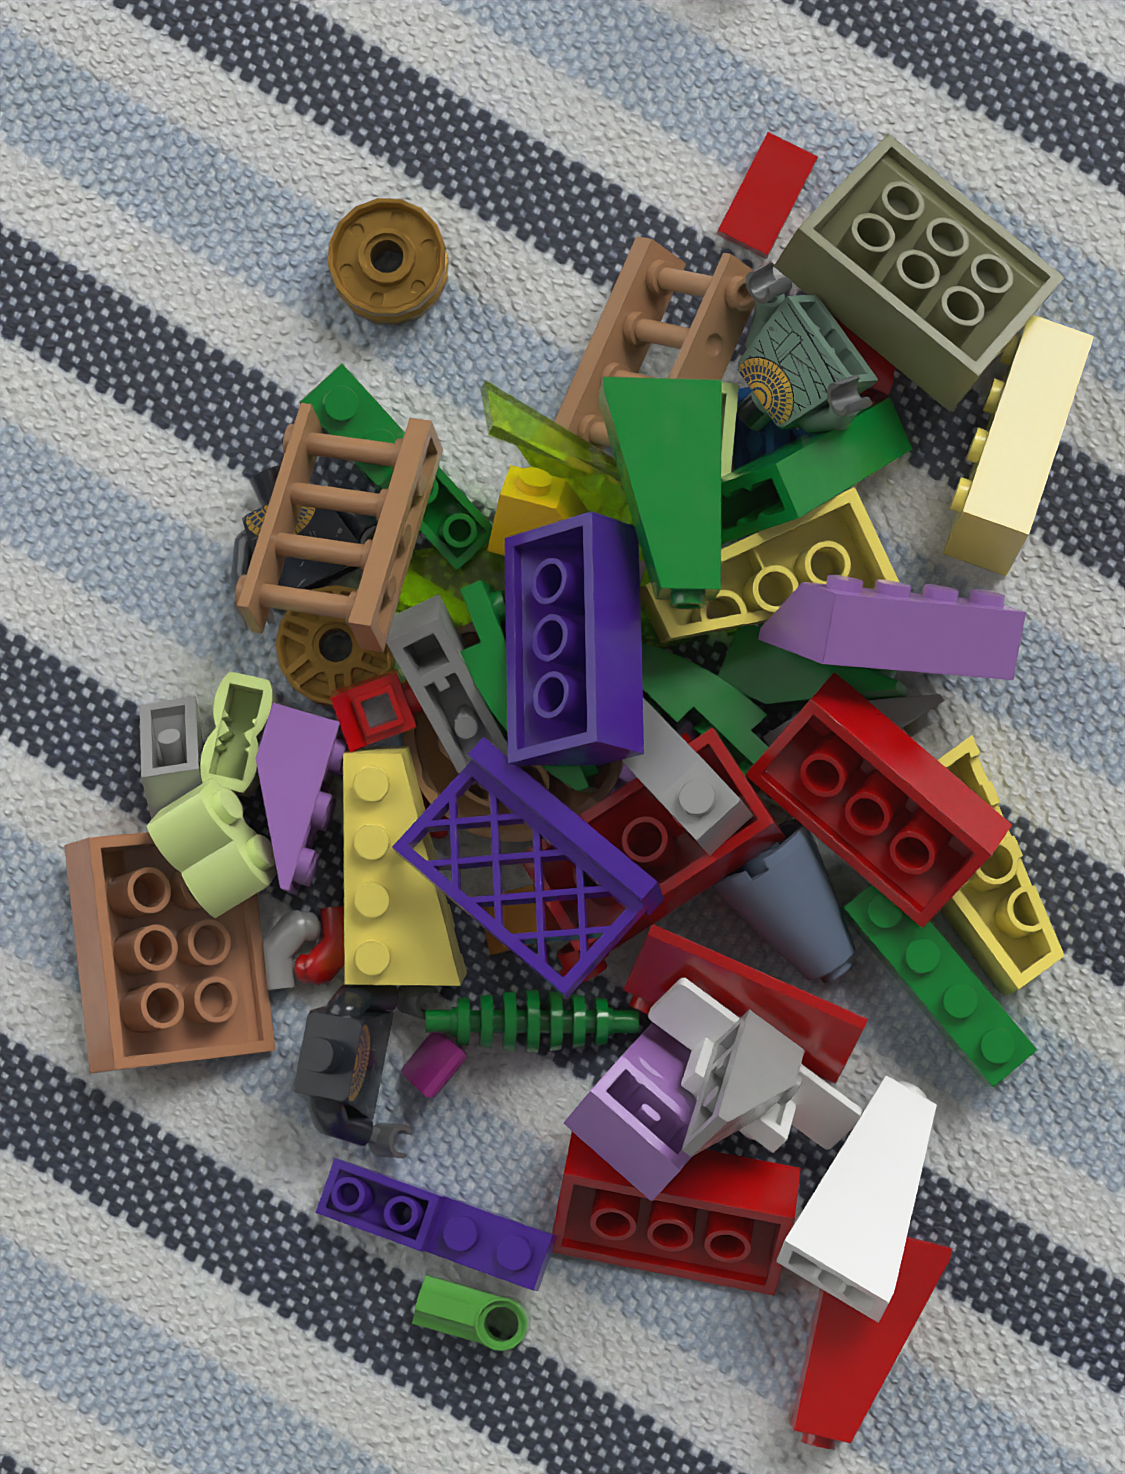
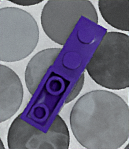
(436, 1224)

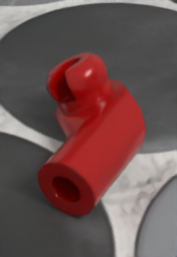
(328, 955)

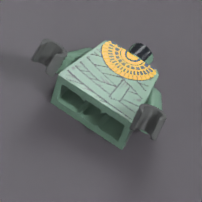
(798, 362)

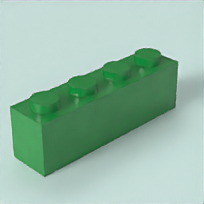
(941, 986)

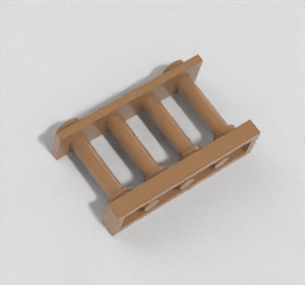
(634, 322)
(382, 560)

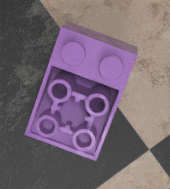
(295, 775)
(640, 1112)

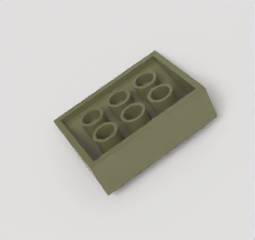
(918, 271)

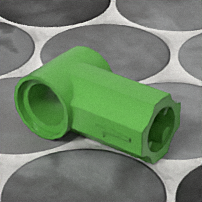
(465, 1312)

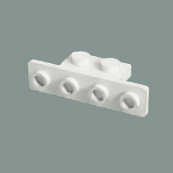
(700, 1021)

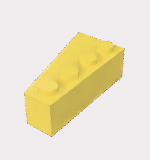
(771, 565)
(998, 906)
(393, 916)

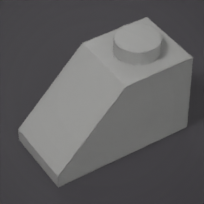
(170, 750)

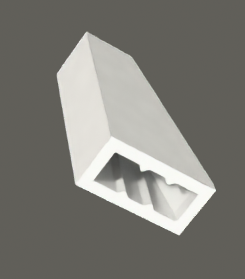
(862, 1209)

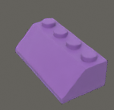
(899, 628)

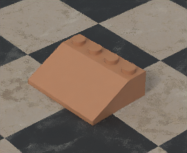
(156, 967)

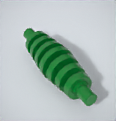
(532, 1021)

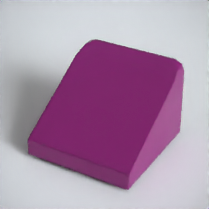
(433, 1064)

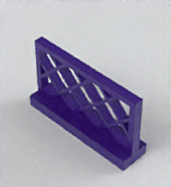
(562, 830)

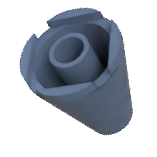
(792, 904)

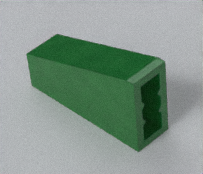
(670, 470)
(809, 471)

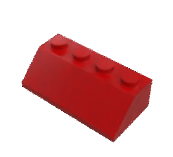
(879, 800)
(661, 846)
(814, 1024)
(710, 1223)

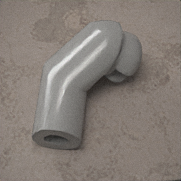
(283, 942)

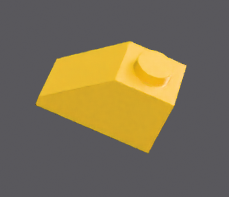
(530, 501)

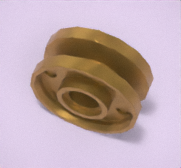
(379, 228)
(302, 658)

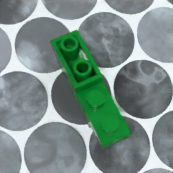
(450, 518)
(489, 670)
(690, 693)

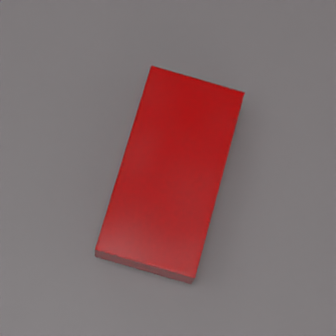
(767, 195)

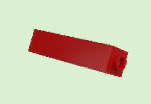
(853, 1354)

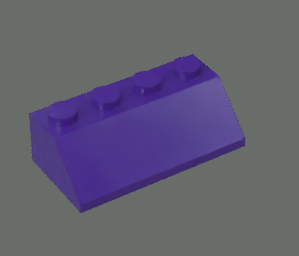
(574, 643)

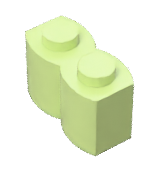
(240, 721)
(213, 847)

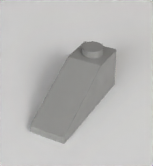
(430, 657)
(686, 784)
(744, 1078)

